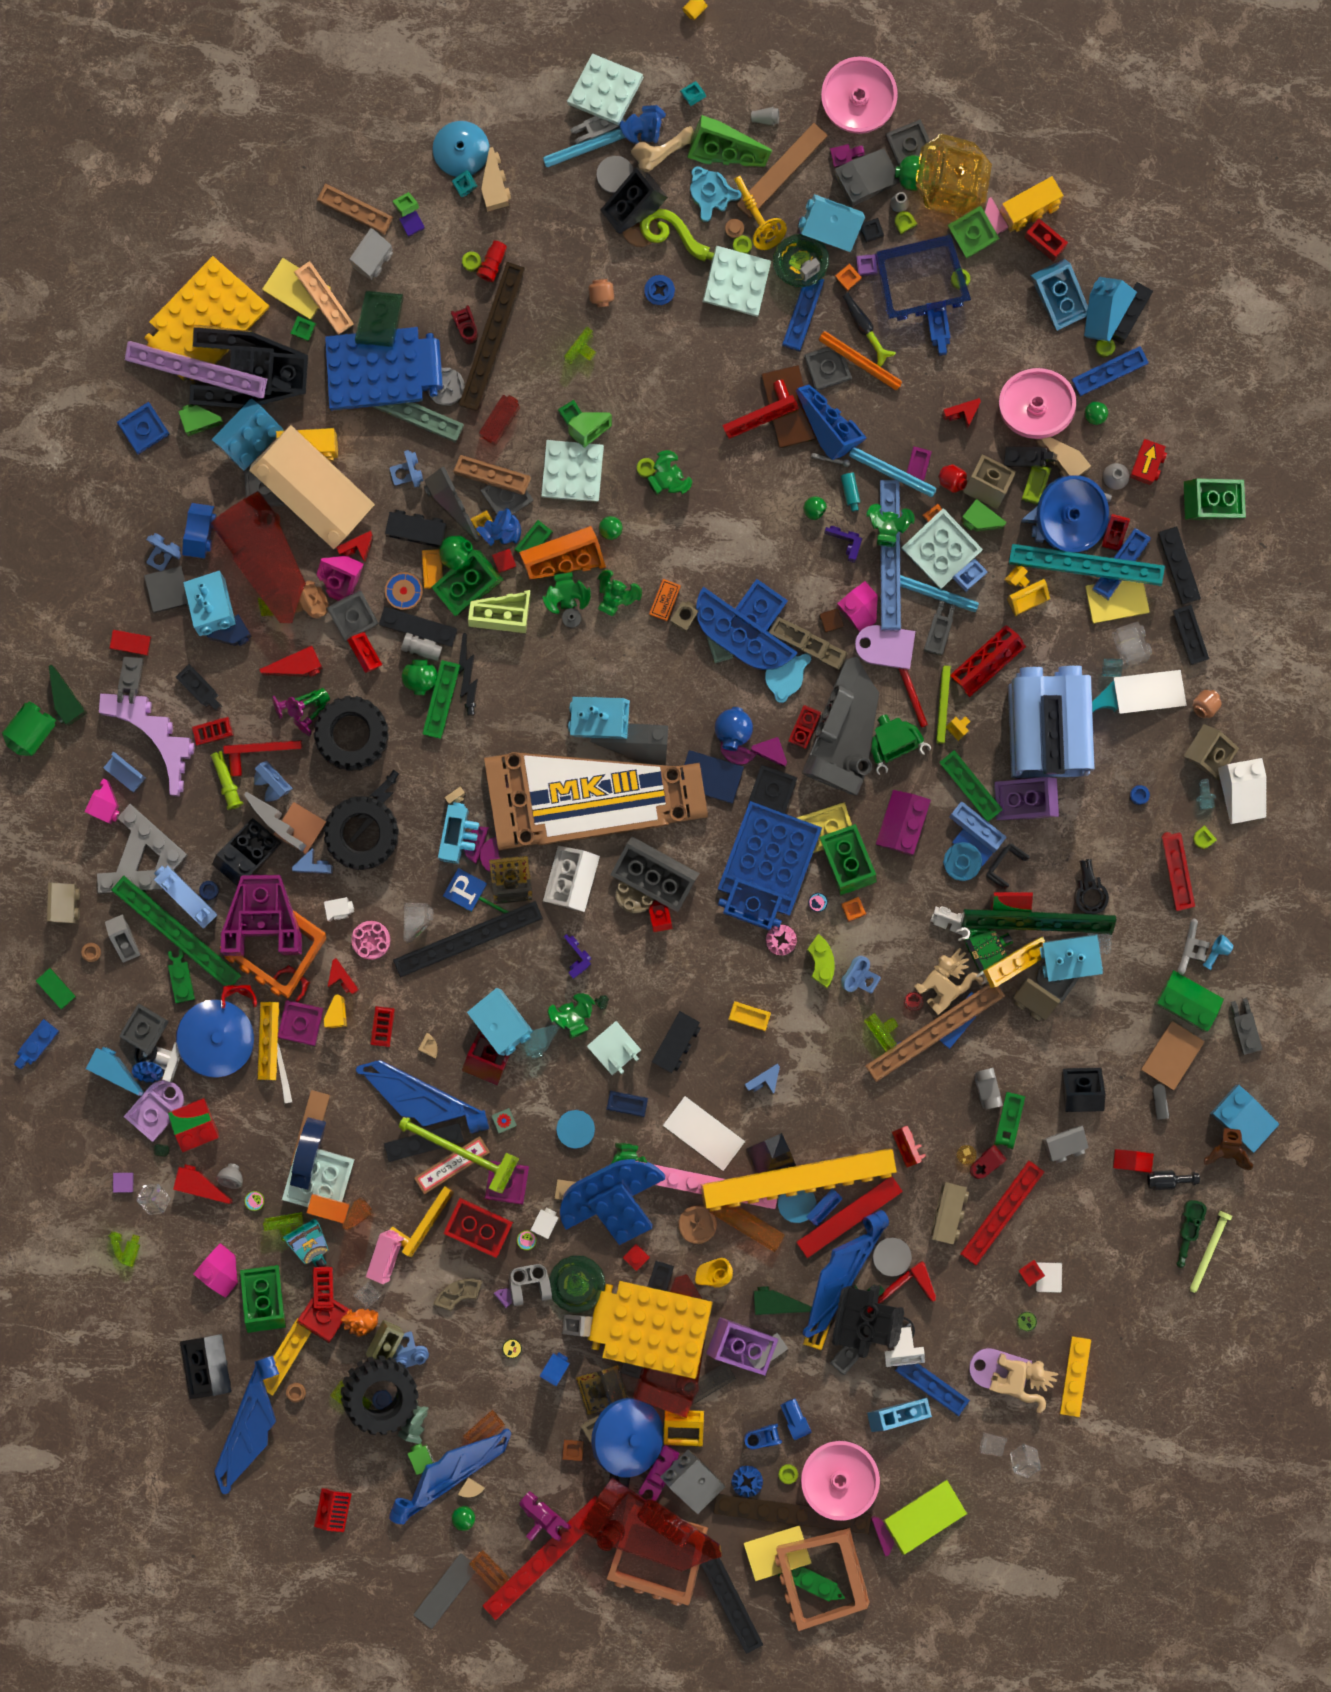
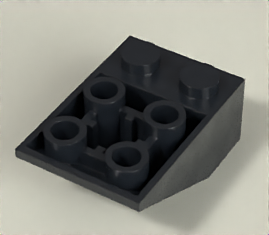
(246, 852)

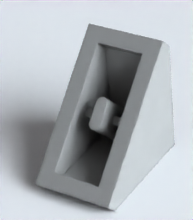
(577, 1325)

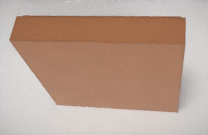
(305, 825)

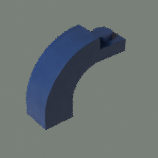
(307, 1152)

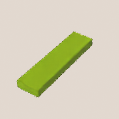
(943, 704)

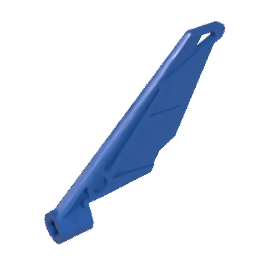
(420, 1100)
(842, 1271)
(250, 1426)
(447, 1473)

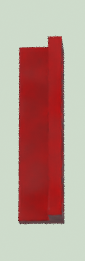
(990, 663)

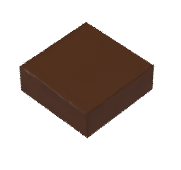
(831, 620)

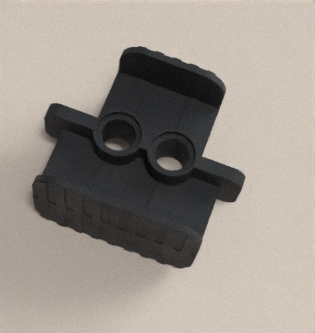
(853, 1318)

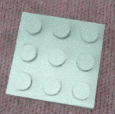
(605, 89)
(736, 281)
(572, 471)
(941, 548)
(328, 1179)

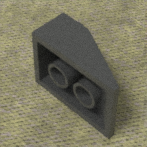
(866, 177)

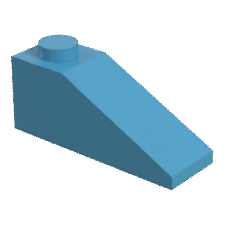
(899, 1415)

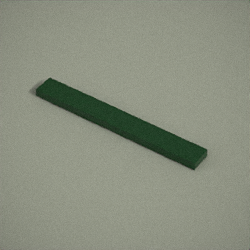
(1038, 921)

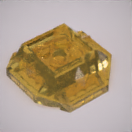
(937, 180)

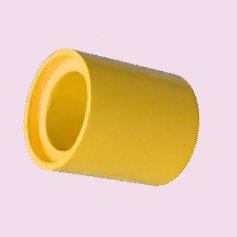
(694, 8)

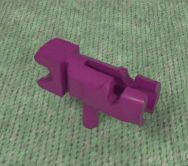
(653, 1480)
(543, 1517)

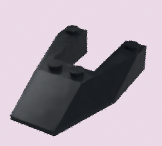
(251, 355)

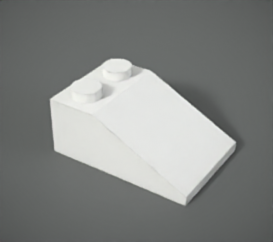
(1244, 790)

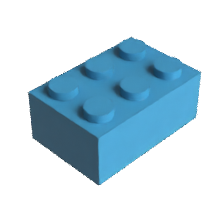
(247, 434)

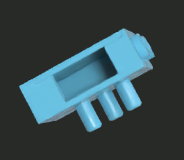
(831, 222)
(209, 603)
(599, 717)
(455, 833)
(1072, 958)
(500, 1022)

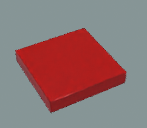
(322, 1322)

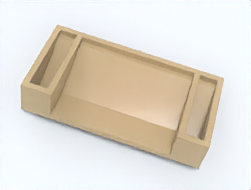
(311, 486)

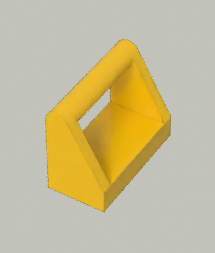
(1029, 597)
(336, 1013)
(694, 1420)

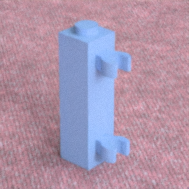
(185, 896)

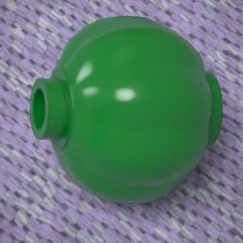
(908, 172)
(455, 552)
(419, 676)

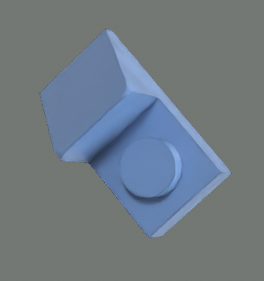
(1032, 518)
(969, 575)
(307, 865)
(769, 1076)

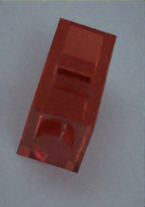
(499, 419)

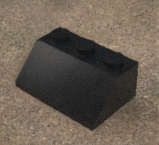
(205, 1366)

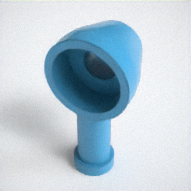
(1221, 946)

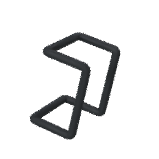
(1013, 849)

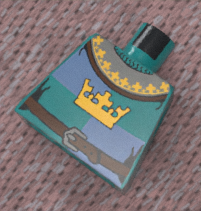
(308, 1243)

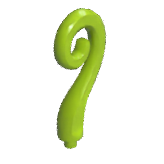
(693, 247)

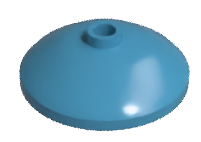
(458, 160)

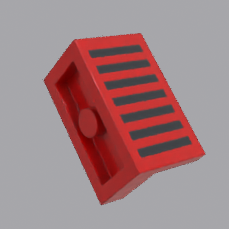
(332, 1510)

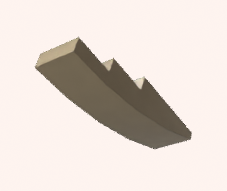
(808, 643)

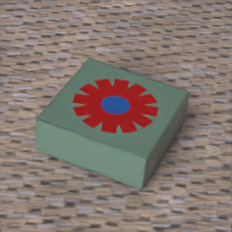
(504, 1120)

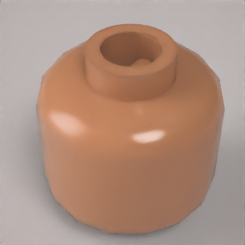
(601, 292)
(1207, 703)

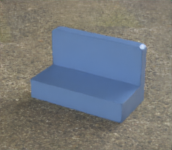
(124, 772)

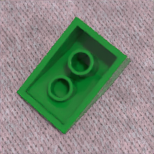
(1214, 499)
(467, 585)
(848, 859)
(262, 1299)

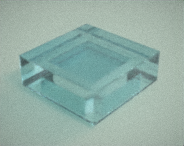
(1112, 667)

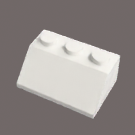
(571, 878)

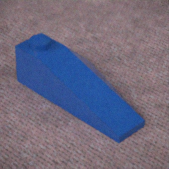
(831, 429)

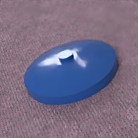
(1072, 513)
(214, 1039)
(627, 1437)

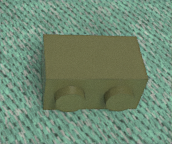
(385, 1341)

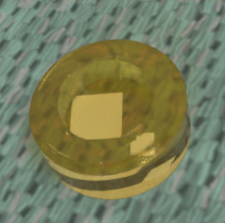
(966, 1154)

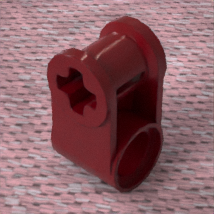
(464, 321)
(990, 1160)

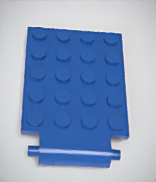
(382, 374)
(767, 865)

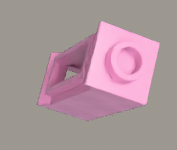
(384, 1256)

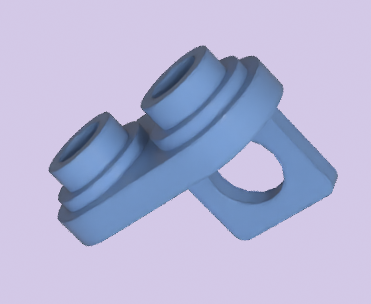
(415, 476)
(169, 550)
(857, 974)
(412, 1354)

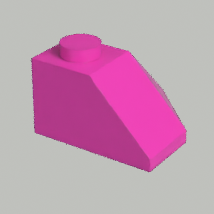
(339, 575)
(860, 606)
(103, 804)
(219, 1271)

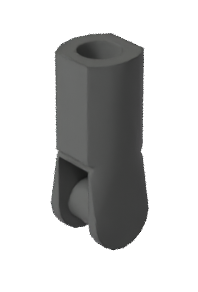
(1160, 1102)

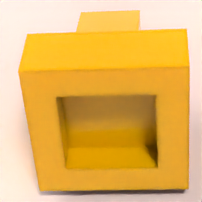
(1017, 576)
(958, 727)

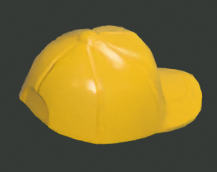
(714, 1273)

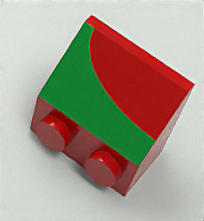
(1012, 901)
(193, 1125)

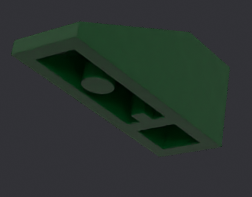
(65, 702)
(774, 1302)

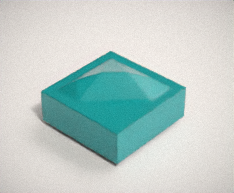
(693, 93)
(464, 183)

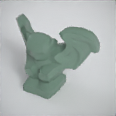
(413, 1428)

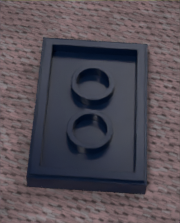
(718, 776)

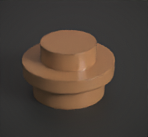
(734, 228)
(91, 952)
(295, 1392)

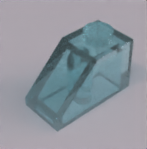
(540, 1041)

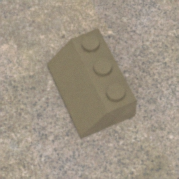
(949, 1213)

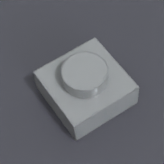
(809, 269)

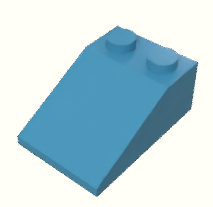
(1060, 294)
(1107, 307)
(113, 1069)
(1244, 1113)

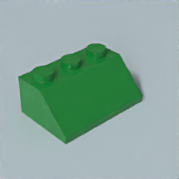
(1189, 1001)

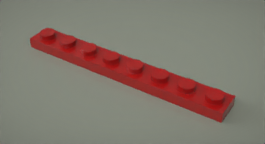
(537, 1565)

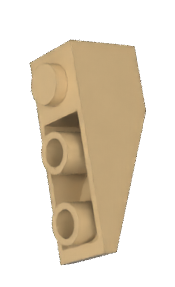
(493, 189)
(1068, 459)

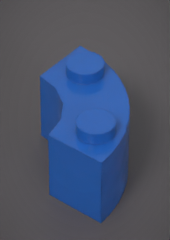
(198, 530)

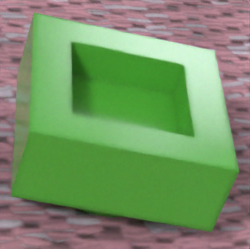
(405, 204)

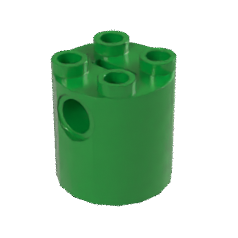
(28, 730)

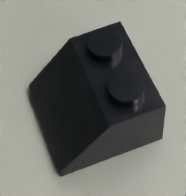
(1083, 1090)

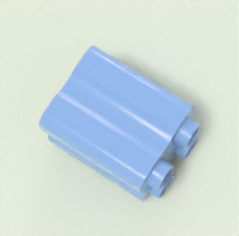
(1026, 722)

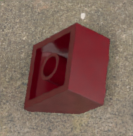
(484, 1061)

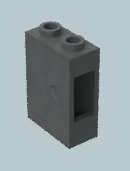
(692, 1481)

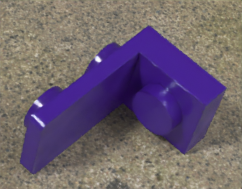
(852, 550)
(577, 968)

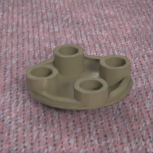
(632, 899)

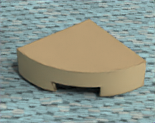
(429, 1046)
(471, 1488)

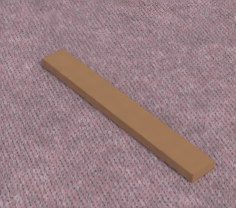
(934, 1031)

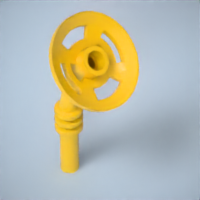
(765, 227)

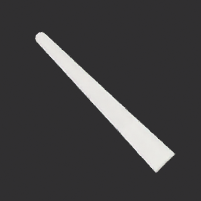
(286, 1091)

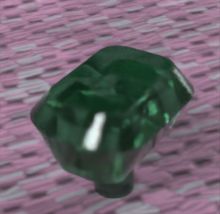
(602, 1002)
(161, 1150)

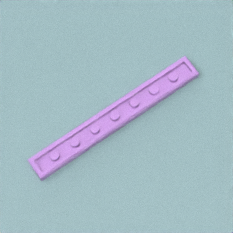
(196, 369)

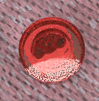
(913, 1001)

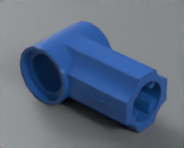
(796, 1422)

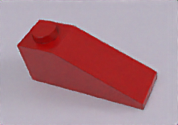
(298, 664)
(195, 1183)

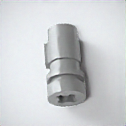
(424, 648)

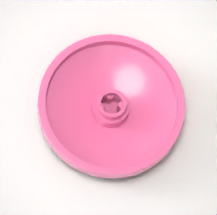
(859, 95)
(1037, 403)
(840, 1480)

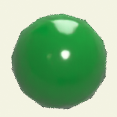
(1096, 413)
(814, 507)
(610, 527)
(463, 1518)

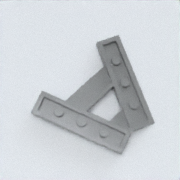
(142, 833)

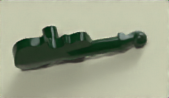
(1194, 1213)

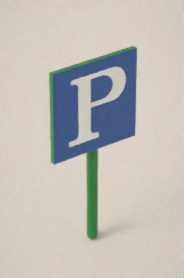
(467, 890)

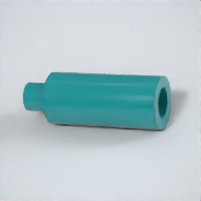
(851, 491)

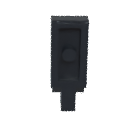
(1028, 457)
(198, 687)

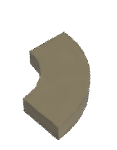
(458, 1291)

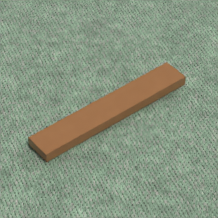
(784, 167)

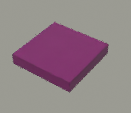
(300, 1023)
(515, 1188)

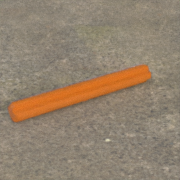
(860, 360)

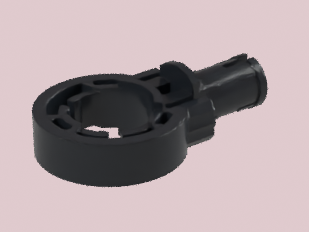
(1088, 875)

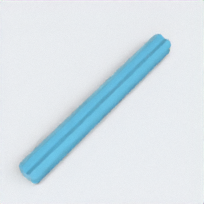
(583, 147)
(892, 471)
(938, 594)

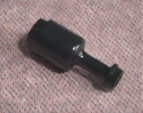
(1167, 1179)

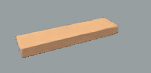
(323, 298)

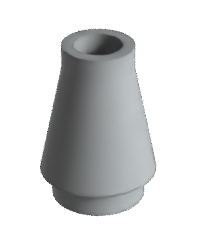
(766, 116)
(897, 205)

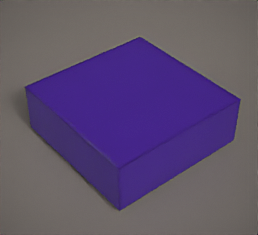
(412, 223)

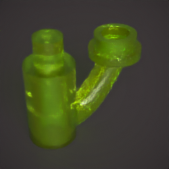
(131, 1250)

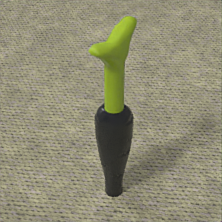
(865, 327)

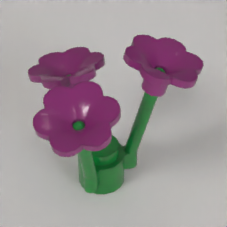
(317, 698)

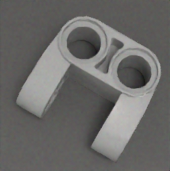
(988, 1089)
(543, 1282)

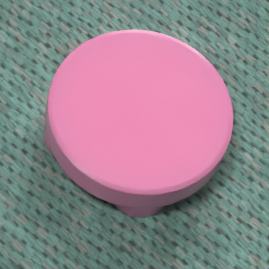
(371, 940)

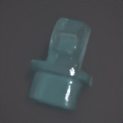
(1206, 799)

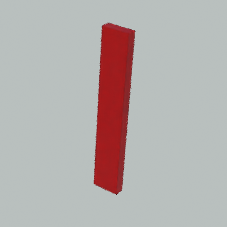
(1002, 1212)
(849, 1216)

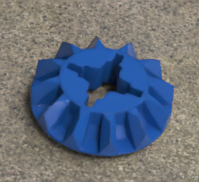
(660, 281)
(147, 1072)
(749, 1472)

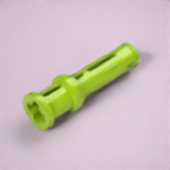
(228, 789)

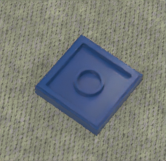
(143, 428)

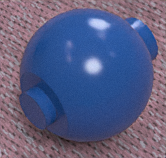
(733, 728)

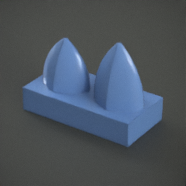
(277, 785)

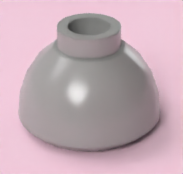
(1116, 476)
(230, 1177)

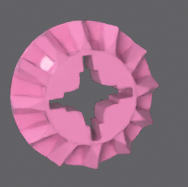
(783, 949)

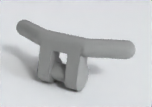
(1188, 949)

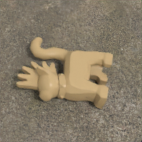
(944, 988)
(1015, 1380)

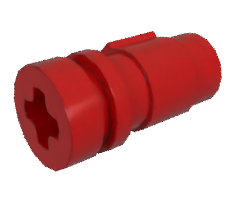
(493, 258)

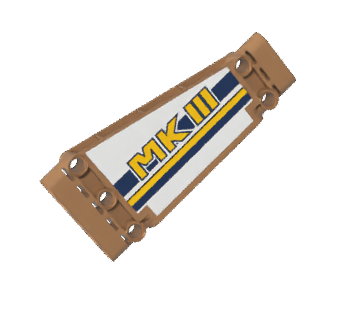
(586, 797)

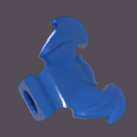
(647, 124)
(505, 528)

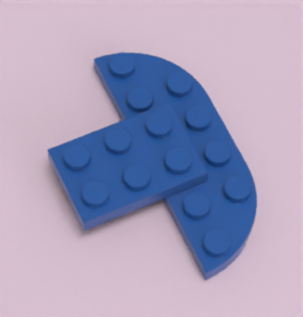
(745, 628)
(610, 1197)

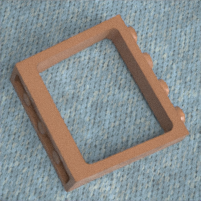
(853, 1569)
(658, 1591)

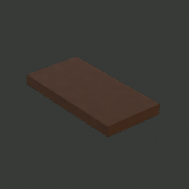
(794, 426)

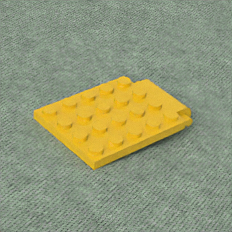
(208, 299)
(651, 1328)

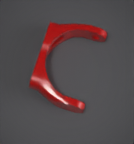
(304, 981)
(247, 991)

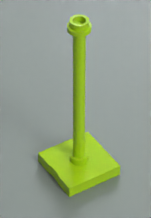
(502, 1171)

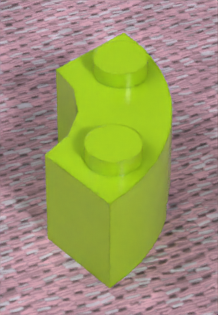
(823, 961)

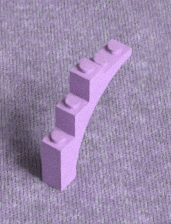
(158, 729)

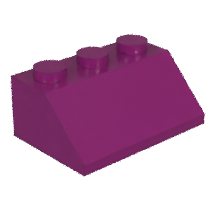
(903, 822)

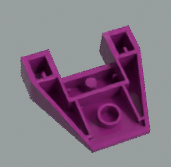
(260, 910)

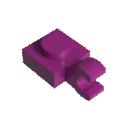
(843, 154)

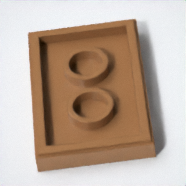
(1172, 1055)

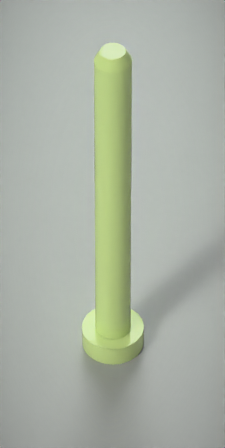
(1210, 1250)

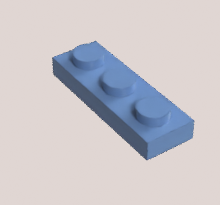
(977, 827)

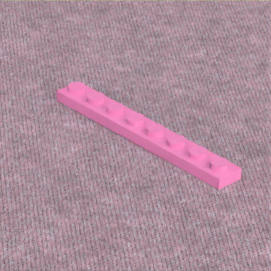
(691, 1182)

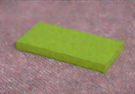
(924, 1517)

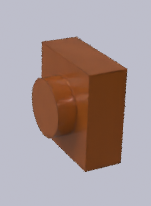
(573, 1450)

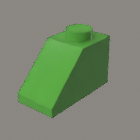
(197, 419)
(589, 426)
(981, 518)

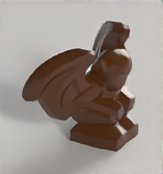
(1229, 1149)

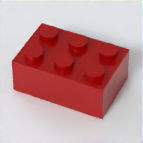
(478, 1227)

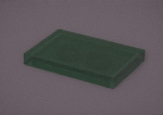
(379, 318)

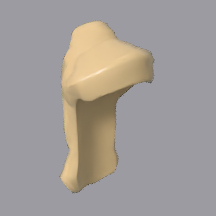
(651, 156)

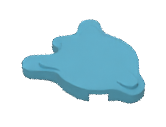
(711, 191)
(787, 678)

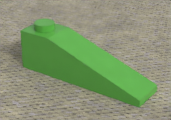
(720, 143)

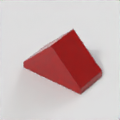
(1115, 532)
(1133, 1160)

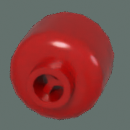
(953, 478)

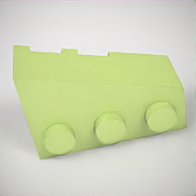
(501, 613)

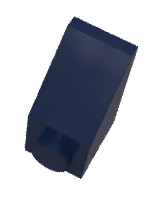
(233, 635)

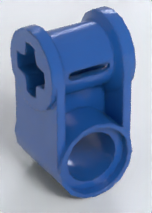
(764, 1437)

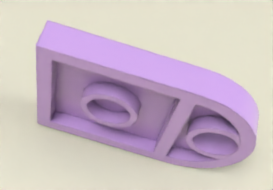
(887, 647)
(152, 1109)
(990, 1358)

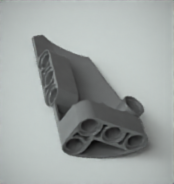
(845, 731)

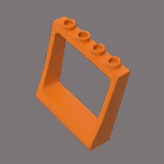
(307, 929)

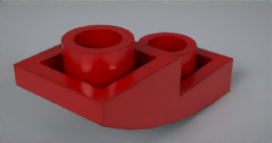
(804, 726)

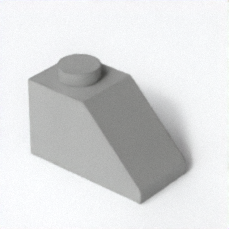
(122, 938)

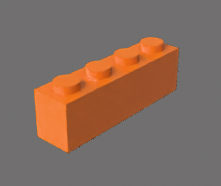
(564, 554)

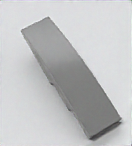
(271, 817)

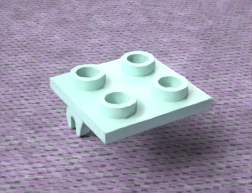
(614, 1048)

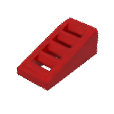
(227, 723)
(391, 1011)
(921, 1275)
(315, 1280)

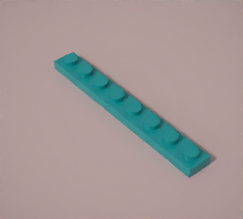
(1087, 564)

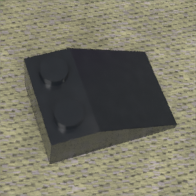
(633, 201)

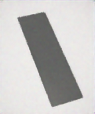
(445, 1591)

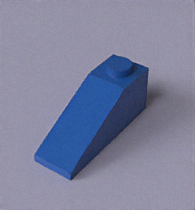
(555, 1368)

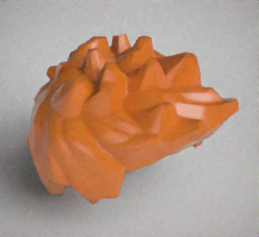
(360, 1322)

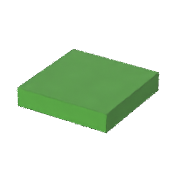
(973, 232)

